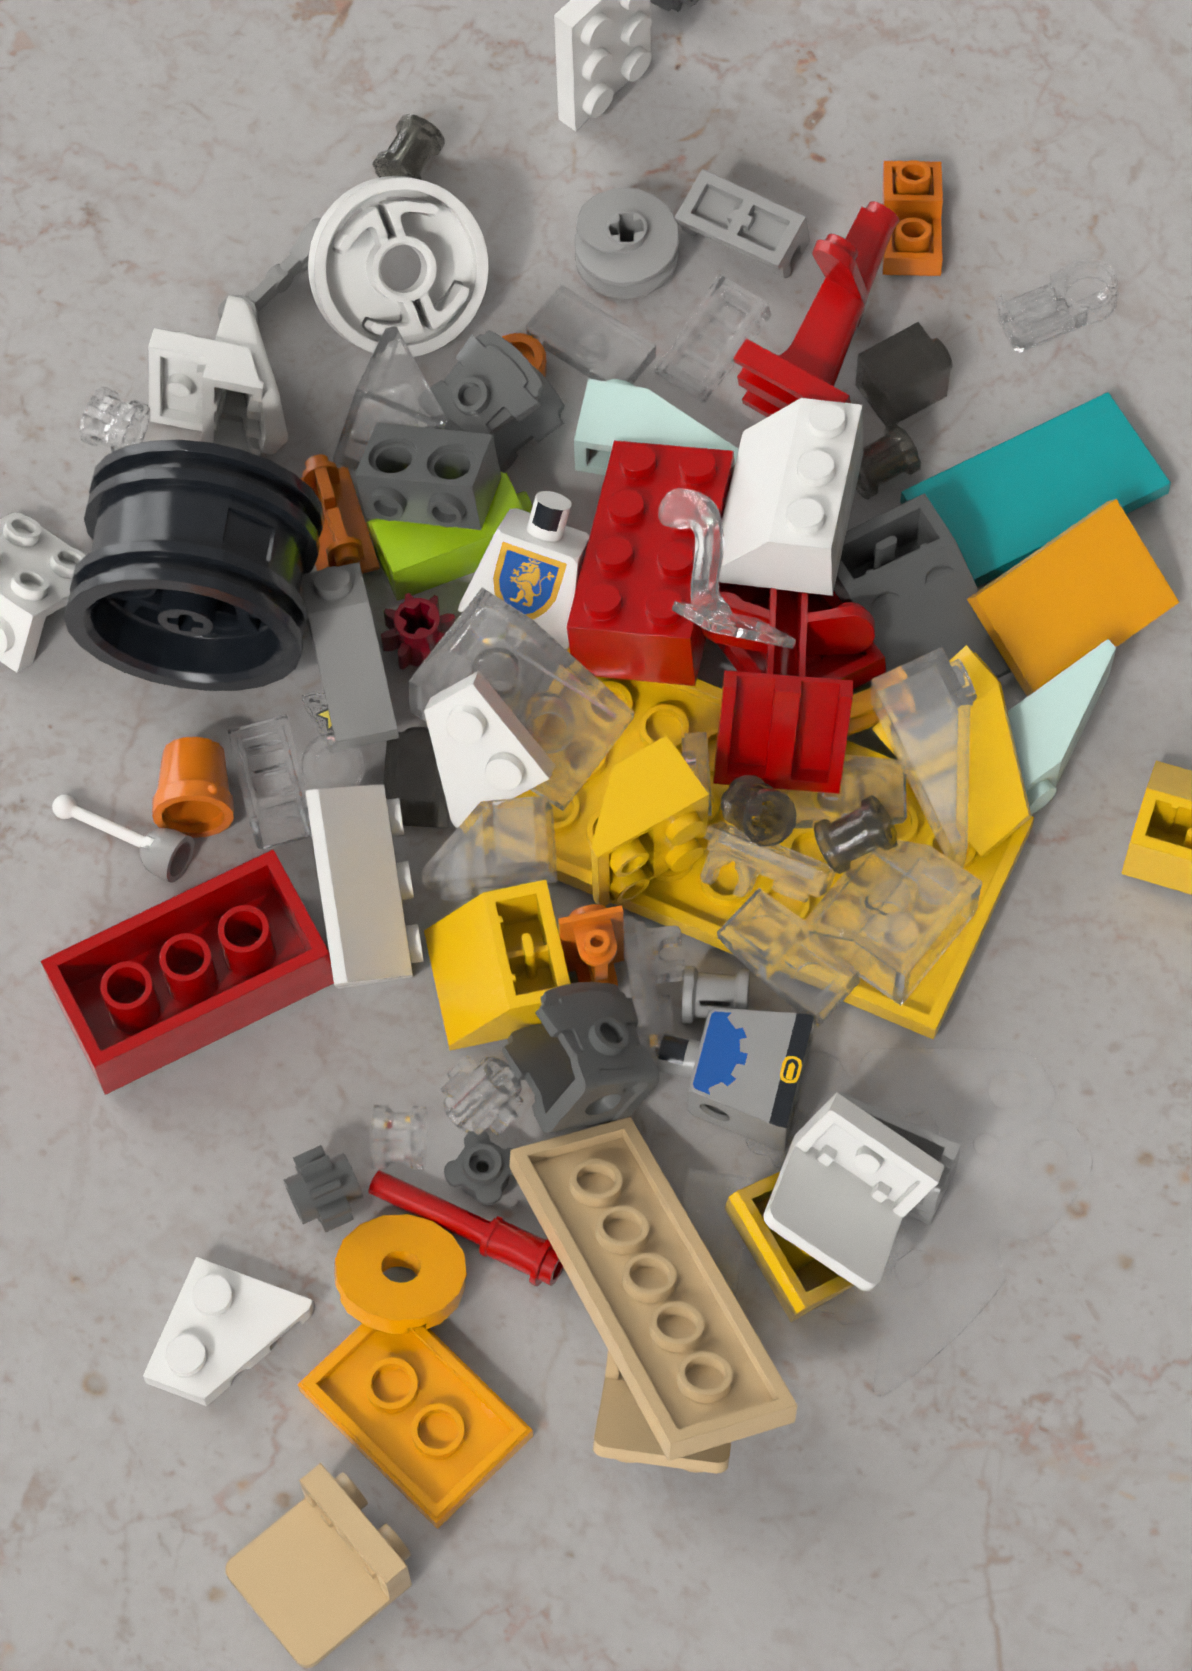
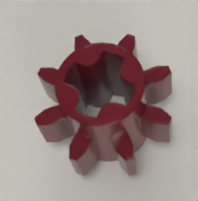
(415, 629)

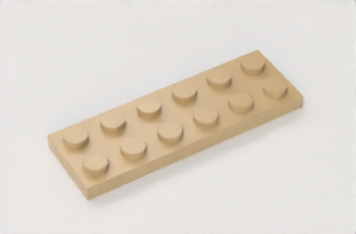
(652, 1289)

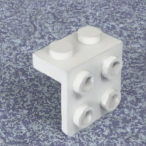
(33, 585)
(848, 1190)

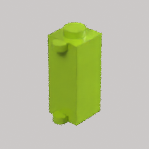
(428, 555)

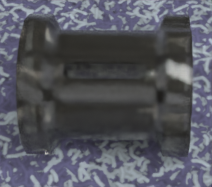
(410, 149)
(886, 460)
(775, 817)
(855, 834)

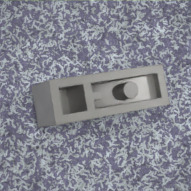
(348, 656)

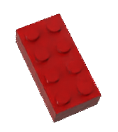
(639, 568)
(189, 971)

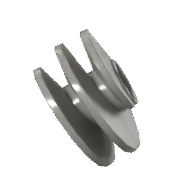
(626, 243)

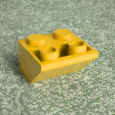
(647, 822)
(1163, 831)
(495, 963)

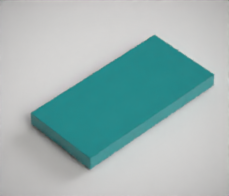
(1042, 484)

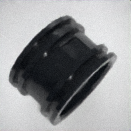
(195, 565)

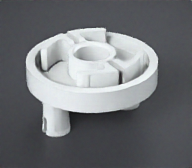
(351, 283)

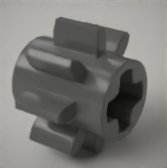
(323, 1188)

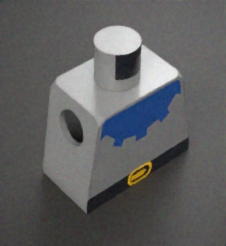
(744, 1070)

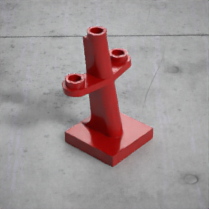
(821, 344)
(779, 721)

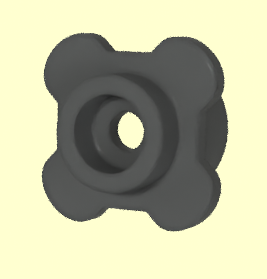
(463, 1171)

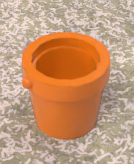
(193, 788)

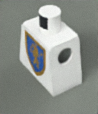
(534, 564)

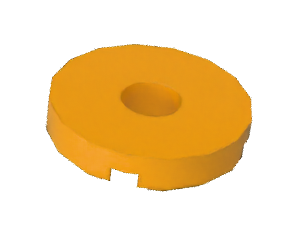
(400, 1243)

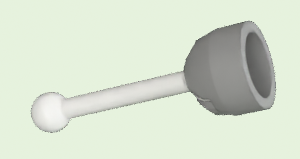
(162, 851)

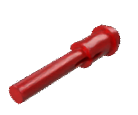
(496, 1237)

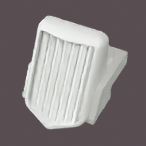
(218, 383)

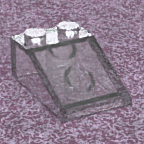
(538, 680)
(928, 726)

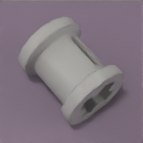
(713, 991)

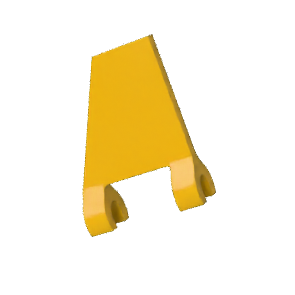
(996, 783)

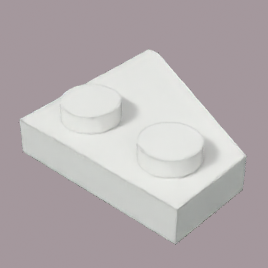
(481, 747)
(219, 1329)

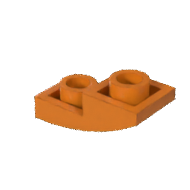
(916, 197)

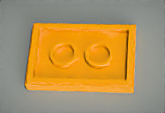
(1073, 597)
(416, 1415)

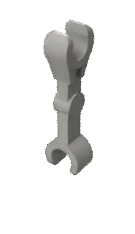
(281, 275)

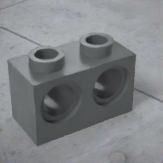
(428, 476)

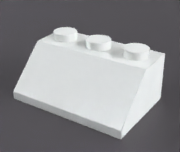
(793, 497)
(362, 884)

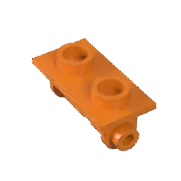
(344, 530)
(593, 942)

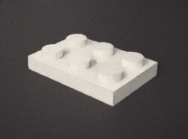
(597, 53)

